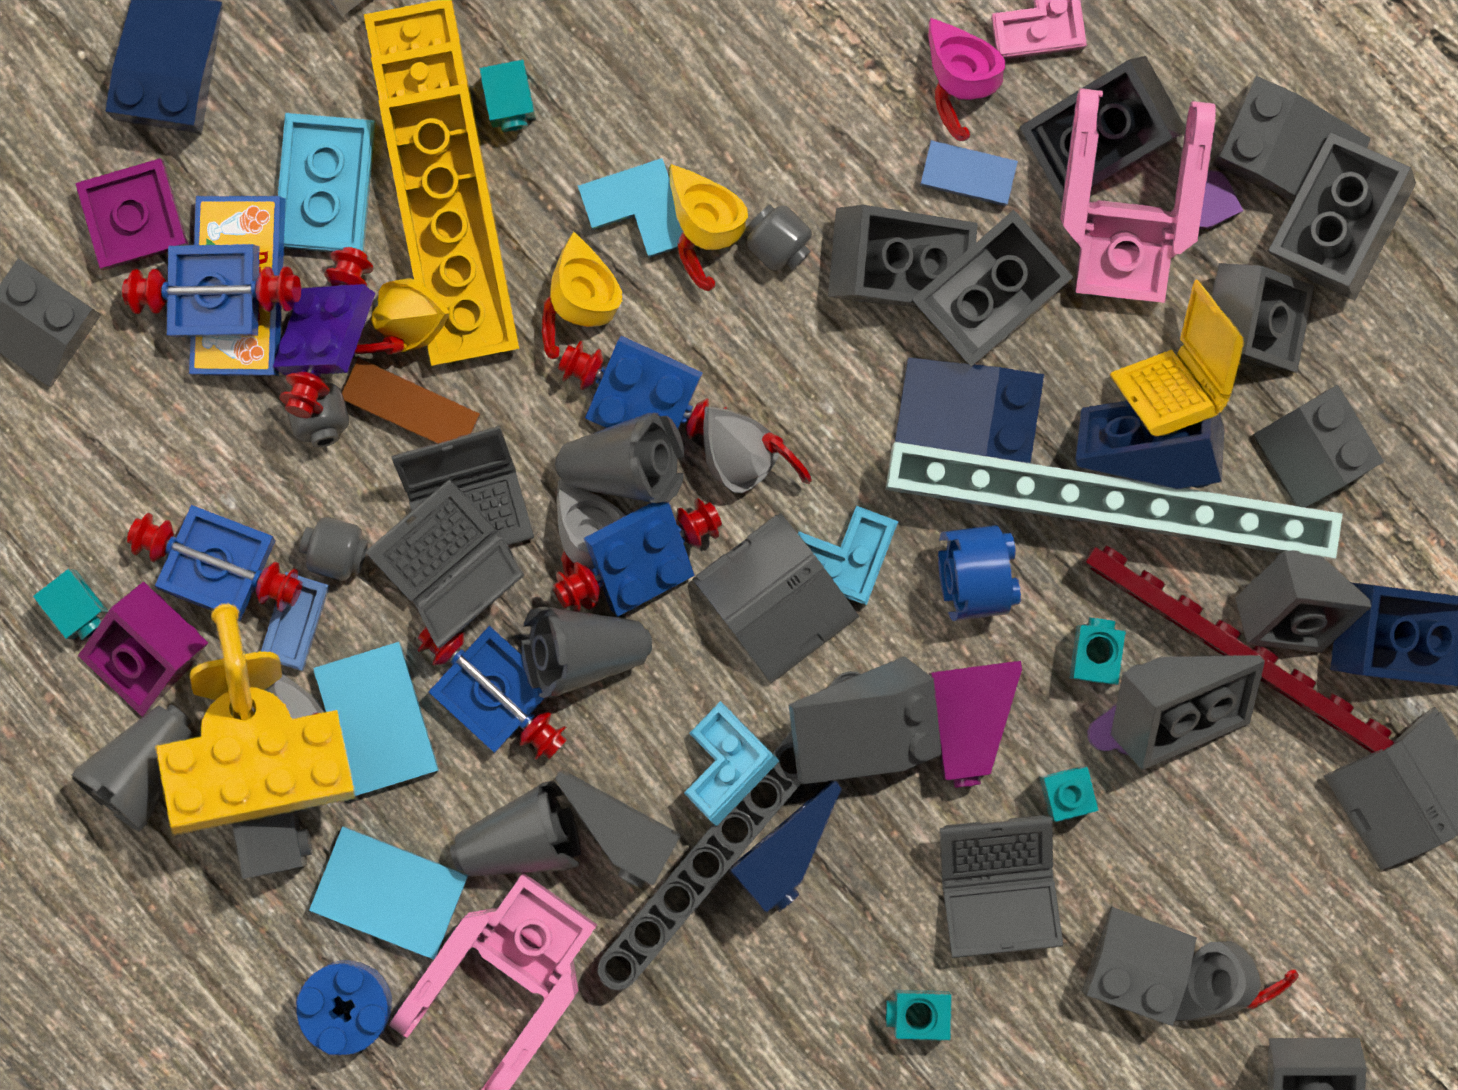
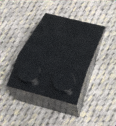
(1131, 124)

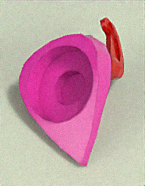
(964, 69)

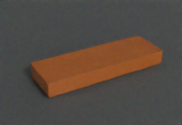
(407, 404)

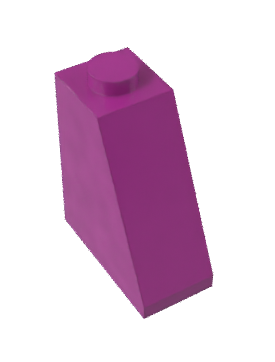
(972, 717)

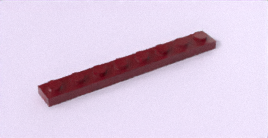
(1224, 640)

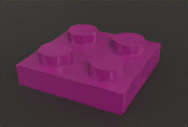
(131, 214)

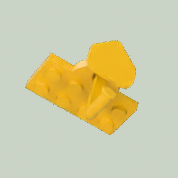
(250, 760)

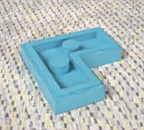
(638, 193)
(861, 554)
(738, 763)

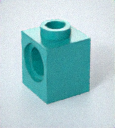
(508, 95)
(71, 605)
(1082, 667)
(1068, 793)
(939, 1023)

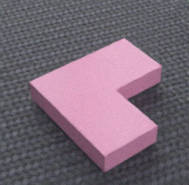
(1040, 30)

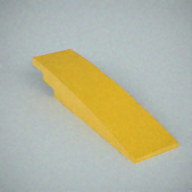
(441, 176)

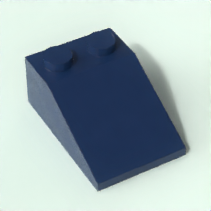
(165, 64)
(970, 409)
(1119, 444)
(1402, 637)
(782, 857)

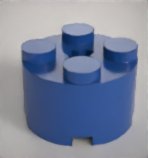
(978, 572)
(335, 1032)

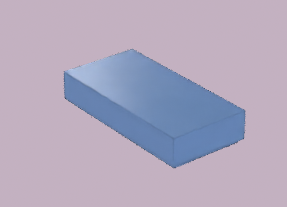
(968, 173)
(294, 628)

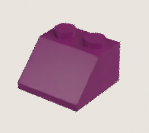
(142, 648)

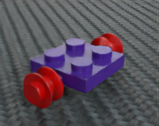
(324, 331)

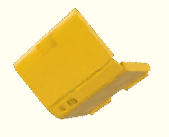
(1196, 383)

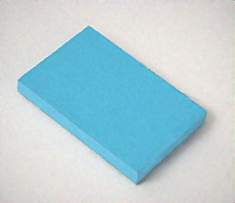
(326, 181)
(378, 717)
(388, 892)

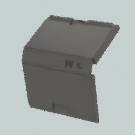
(480, 469)
(447, 561)
(776, 597)
(1404, 795)
(1000, 886)

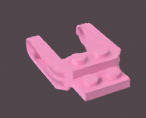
(1131, 245)
(528, 939)

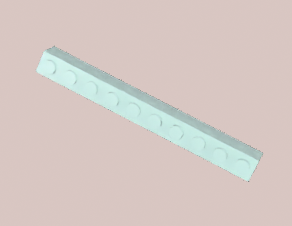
(1112, 501)

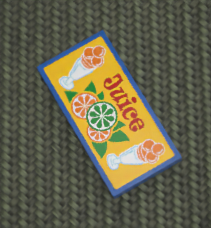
(241, 221)

